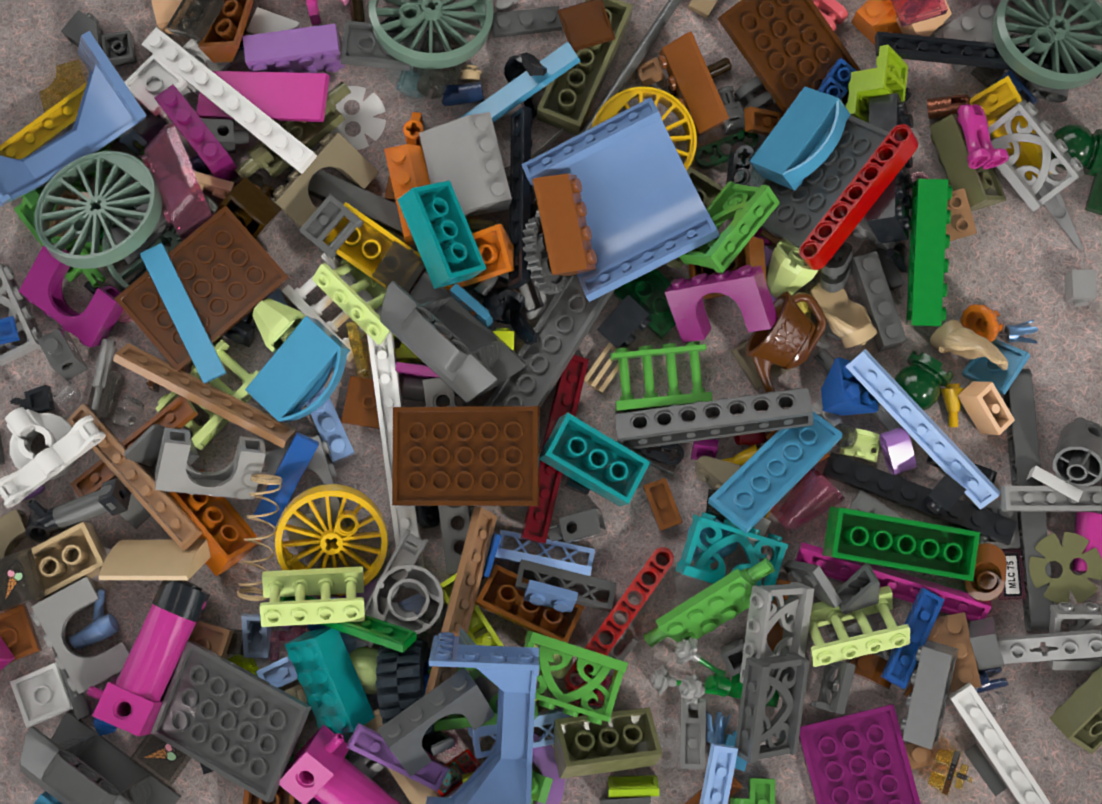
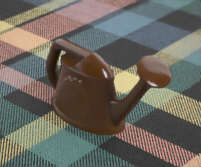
(789, 339)

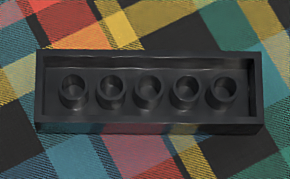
(890, 213)

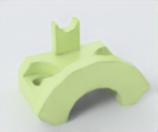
(862, 447)

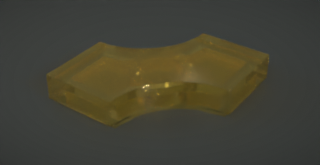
(67, 79)
(357, 349)

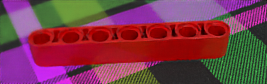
(858, 197)
(625, 608)

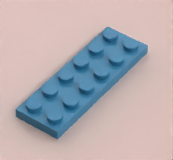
(773, 472)

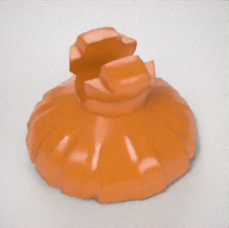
(981, 321)

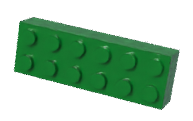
(927, 252)
(901, 543)

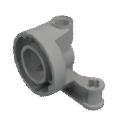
(403, 572)

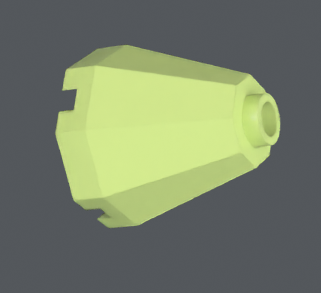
(787, 270)
(276, 322)

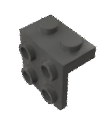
(147, 447)

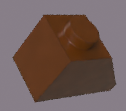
(870, 668)

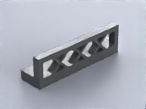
(580, 583)

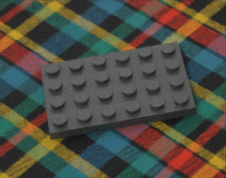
(805, 207)
(230, 720)

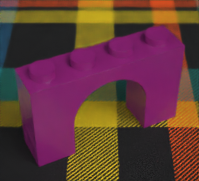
(196, 133)
(744, 286)
(44, 290)

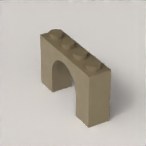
(333, 153)

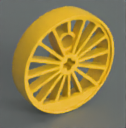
(621, 99)
(342, 534)

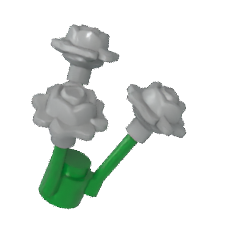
(691, 687)

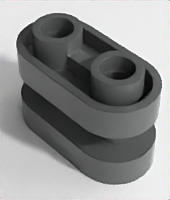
(747, 92)
(838, 269)

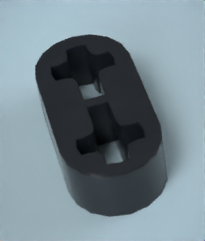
(662, 457)

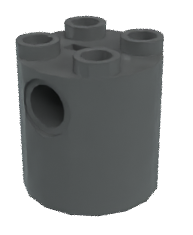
(1079, 453)

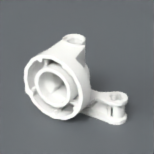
(64, 449)

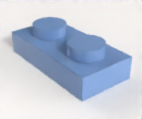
(550, 596)

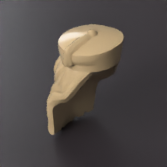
(845, 317)
(966, 343)

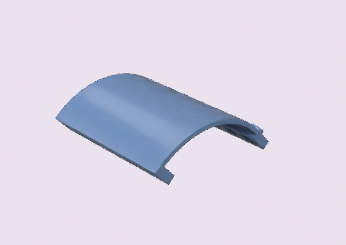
(634, 196)

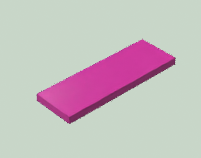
(277, 94)

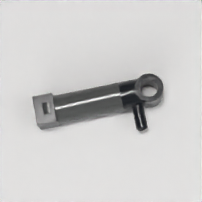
(43, 522)

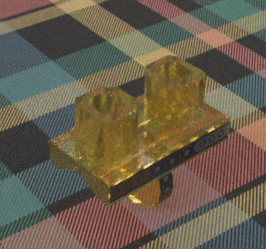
(951, 760)

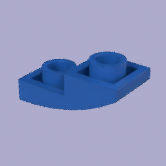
(837, 79)

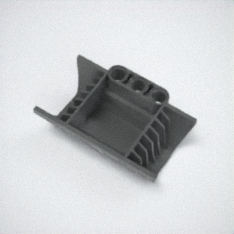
(448, 338)
(87, 768)

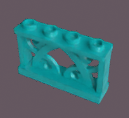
(701, 566)

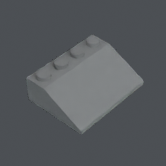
(471, 159)

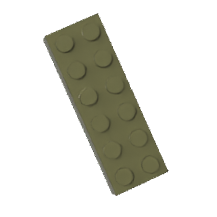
(572, 94)

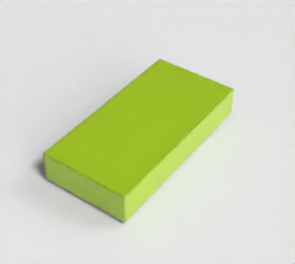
(633, 786)

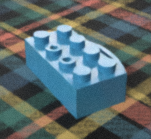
(801, 138)
(300, 372)

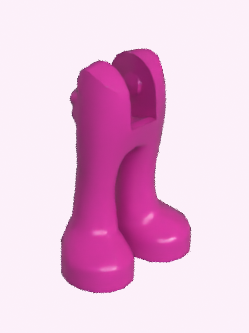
(977, 138)

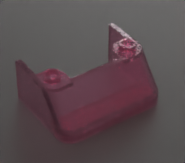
(176, 181)

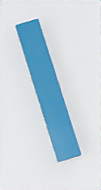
(526, 85)
(183, 313)

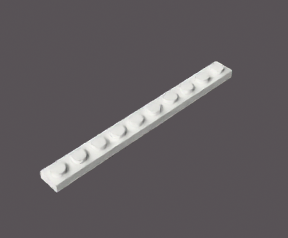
(230, 101)
(389, 396)

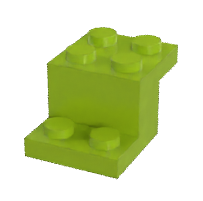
(885, 79)

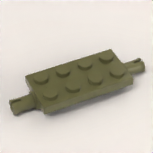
(307, 133)

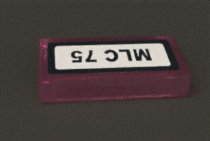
(1014, 584)

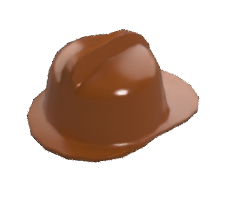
(989, 573)

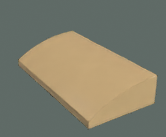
(154, 560)

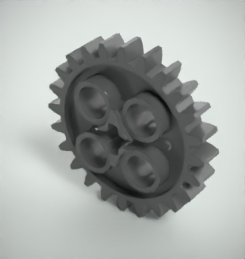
(538, 259)

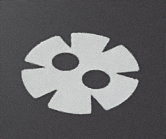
(369, 125)

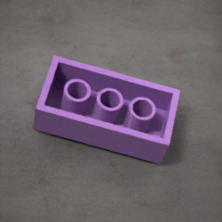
(295, 50)

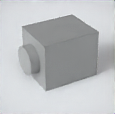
(1080, 287)

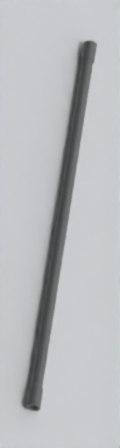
(484, 287)

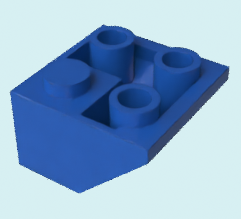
(844, 393)

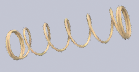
(261, 479)

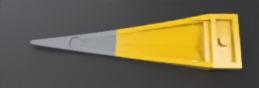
(998, 101)

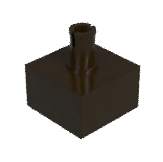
(252, 206)

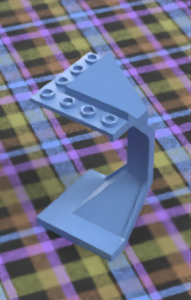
(103, 116)
(507, 771)

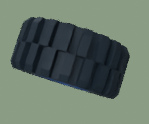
(402, 679)

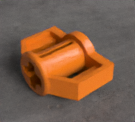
(412, 129)

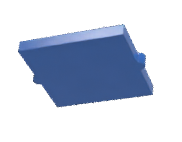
(491, 554)

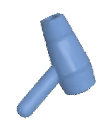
(98, 630)

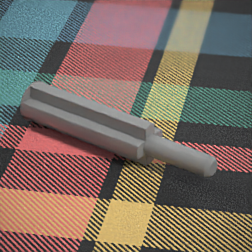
(102, 370)

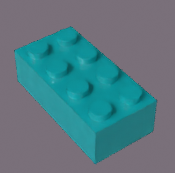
(441, 234)
(594, 460)
(329, 680)

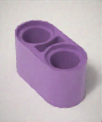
(897, 450)

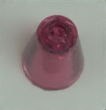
(808, 500)

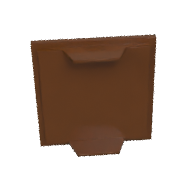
(586, 24)

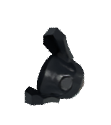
(518, 65)
(510, 311)

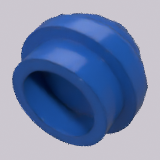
(103, 727)

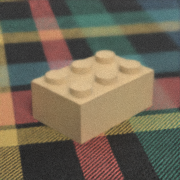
(68, 558)

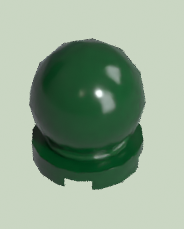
(1083, 146)
(923, 379)

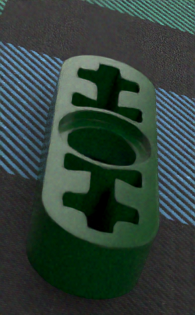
(708, 149)

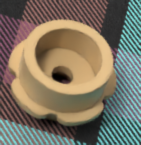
(471, 73)

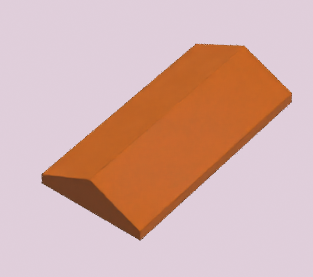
(496, 253)

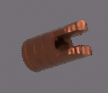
(945, 106)

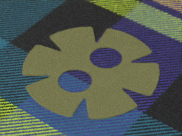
(1060, 587)

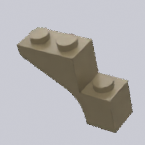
(714, 471)
(12, 531)

